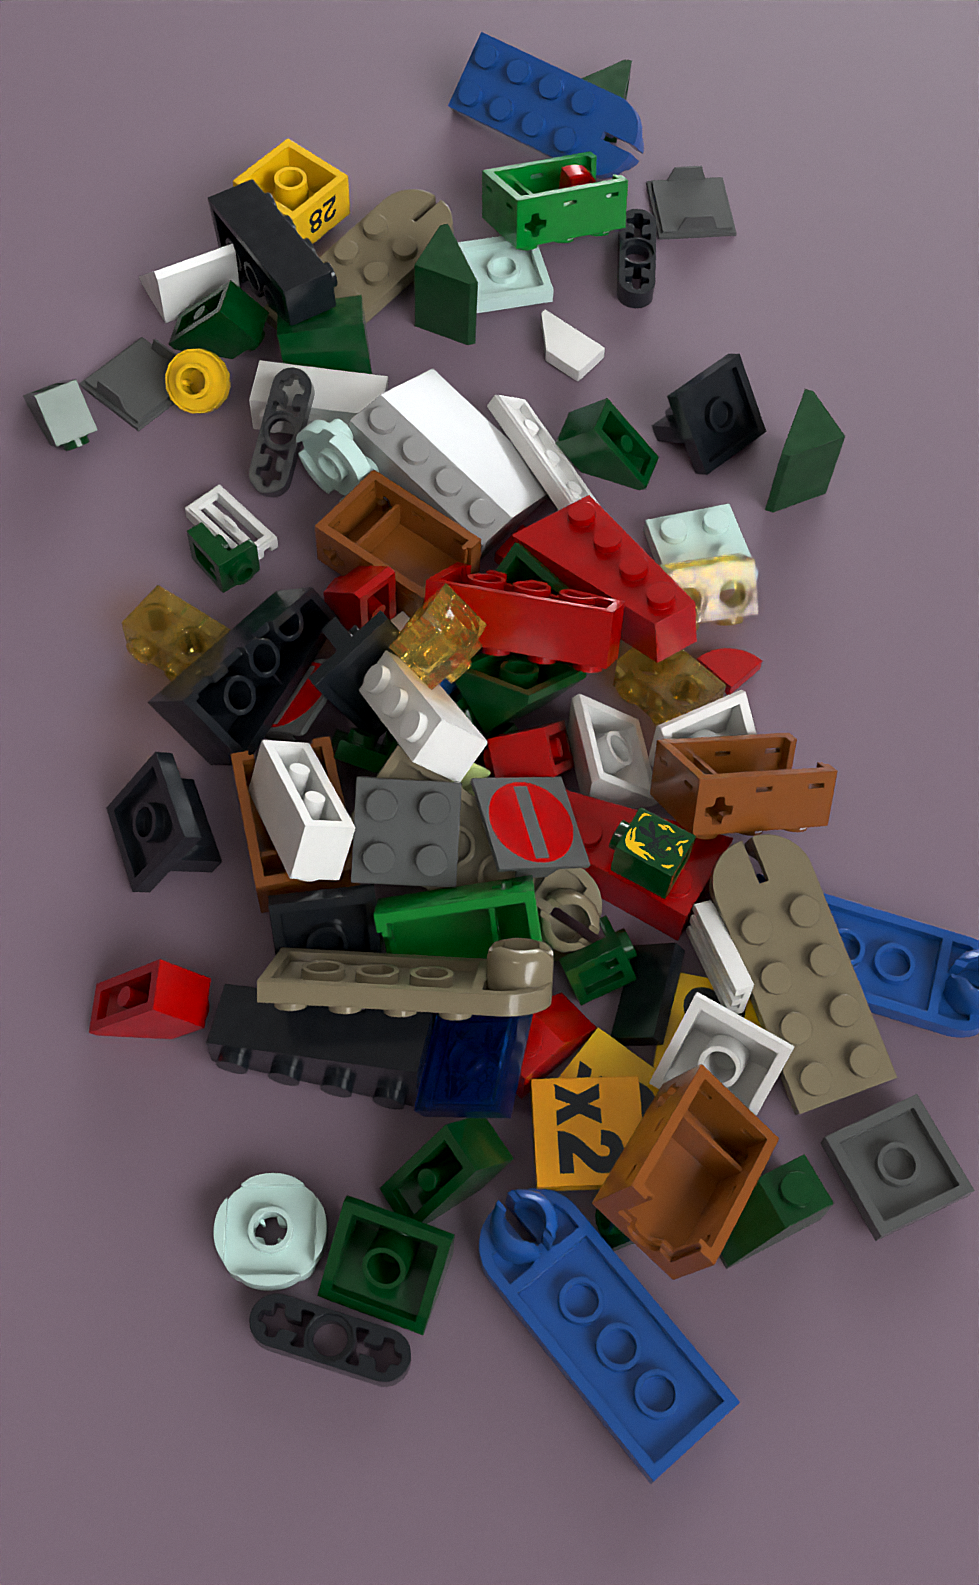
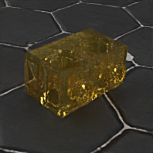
(706, 579)
(183, 633)
(440, 638)
(673, 679)

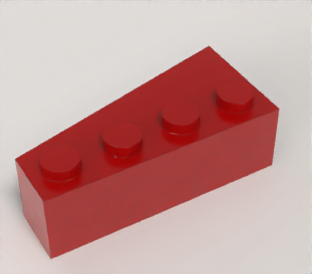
(601, 558)
(534, 622)
(597, 824)

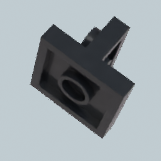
(713, 415)
(345, 670)
(161, 825)
(326, 919)

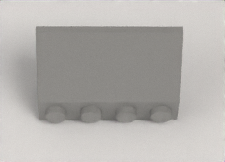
(448, 457)

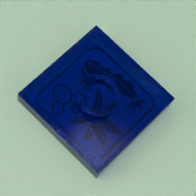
(473, 1067)

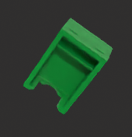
(535, 211)
(459, 919)

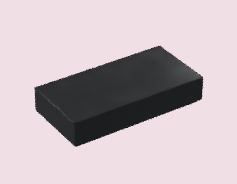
(648, 1000)

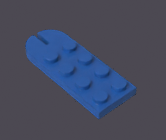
(546, 106)
(911, 968)
(602, 1329)

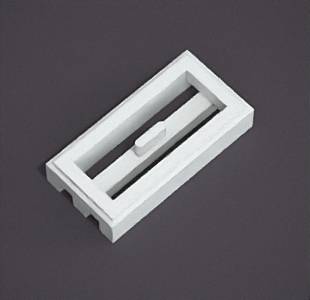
(193, 512)
(719, 957)

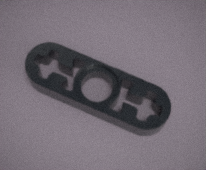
(631, 270)
(301, 404)
(285, 1339)

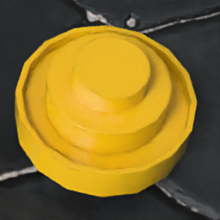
(197, 381)

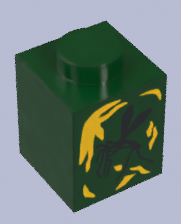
(650, 851)

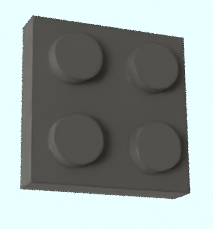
(406, 832)
(896, 1167)

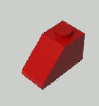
(362, 595)
(530, 752)
(151, 1002)
(552, 1039)

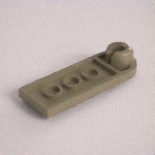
(382, 249)
(567, 889)
(799, 972)
(508, 983)

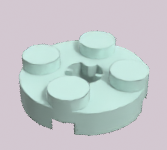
(333, 456)
(248, 1256)

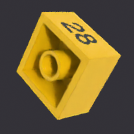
(302, 188)

